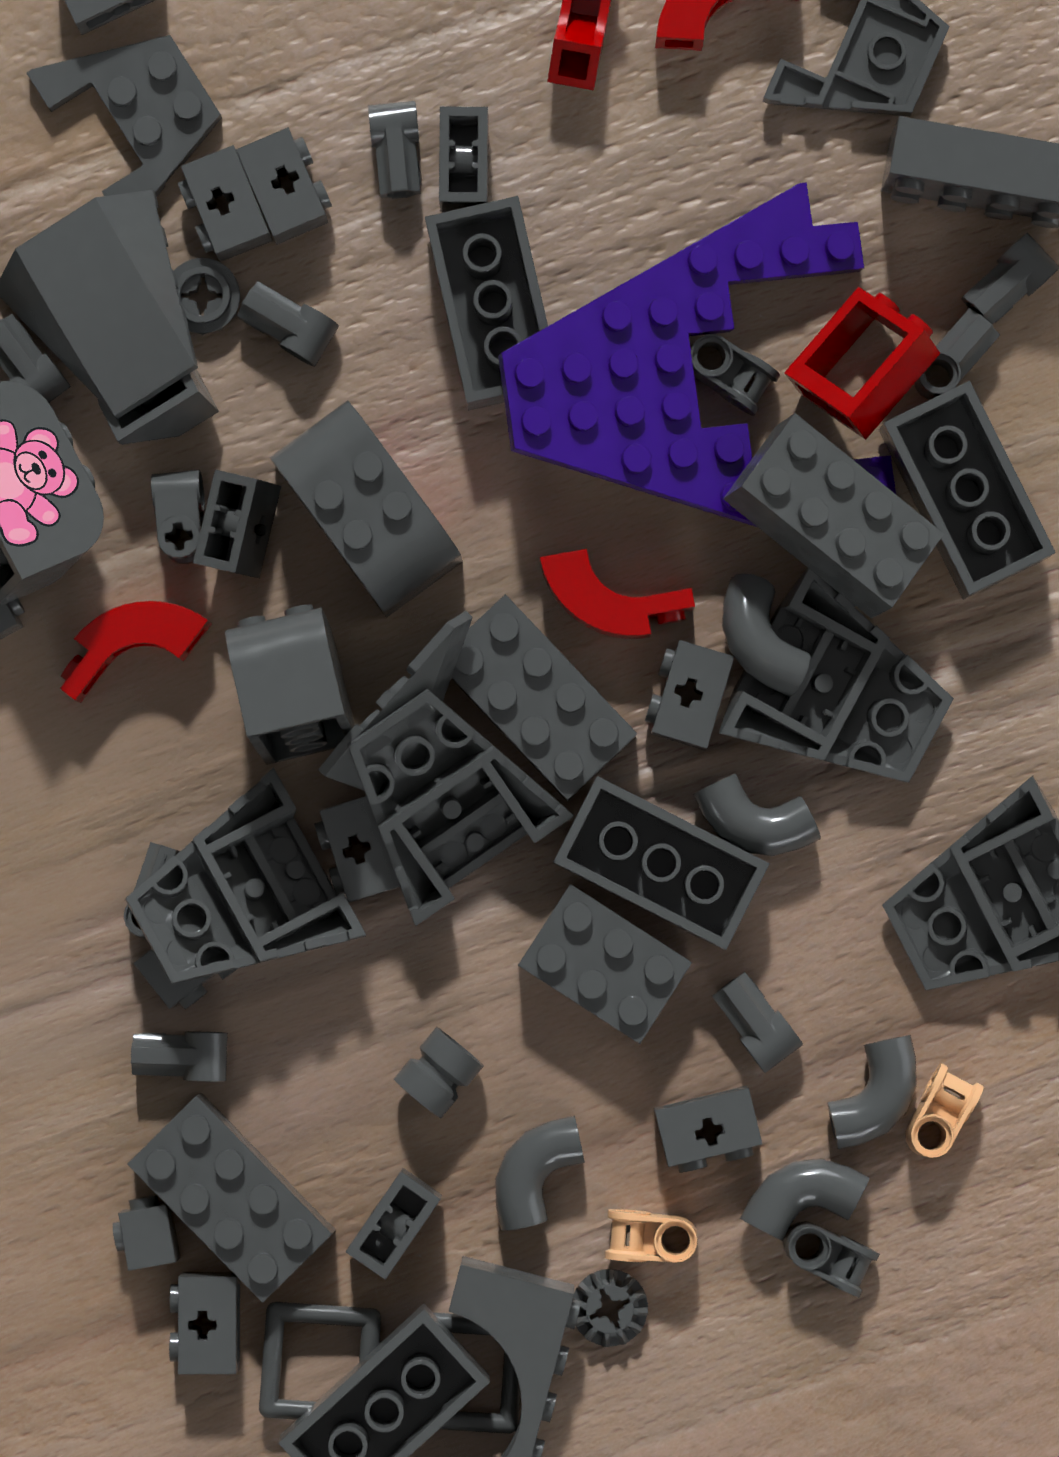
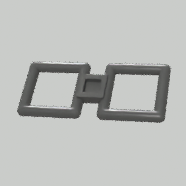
(370, 1320)

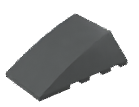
(105, 299)
(858, 700)
(445, 799)
(242, 893)
(987, 897)

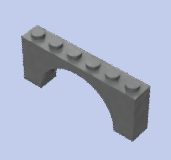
(528, 1321)

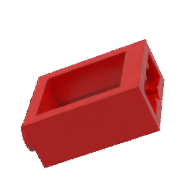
(890, 380)

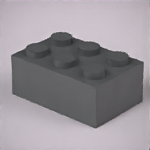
(605, 963)

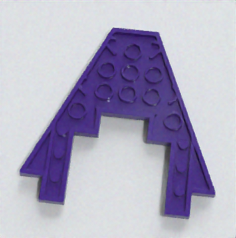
(617, 379)

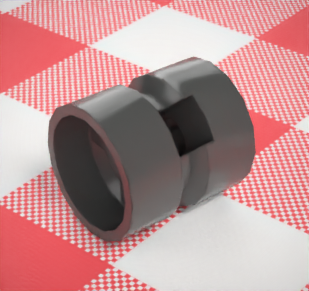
(438, 1072)

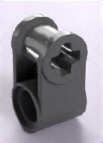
(734, 373)
(178, 506)
(836, 1261)

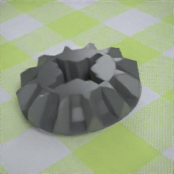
(219, 282)
(619, 1287)

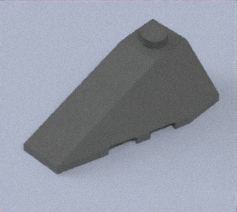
(429, 670)

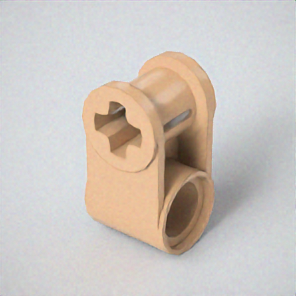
(942, 1109)
(646, 1237)

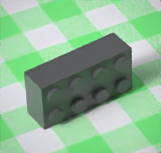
(973, 170)
(485, 290)
(966, 489)
(833, 516)
(539, 699)
(661, 863)
(231, 1197)
(391, 1396)

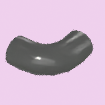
(753, 640)
(754, 827)
(882, 1100)
(526, 1168)
(800, 1187)

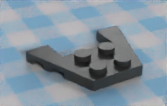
(876, 67)
(149, 97)

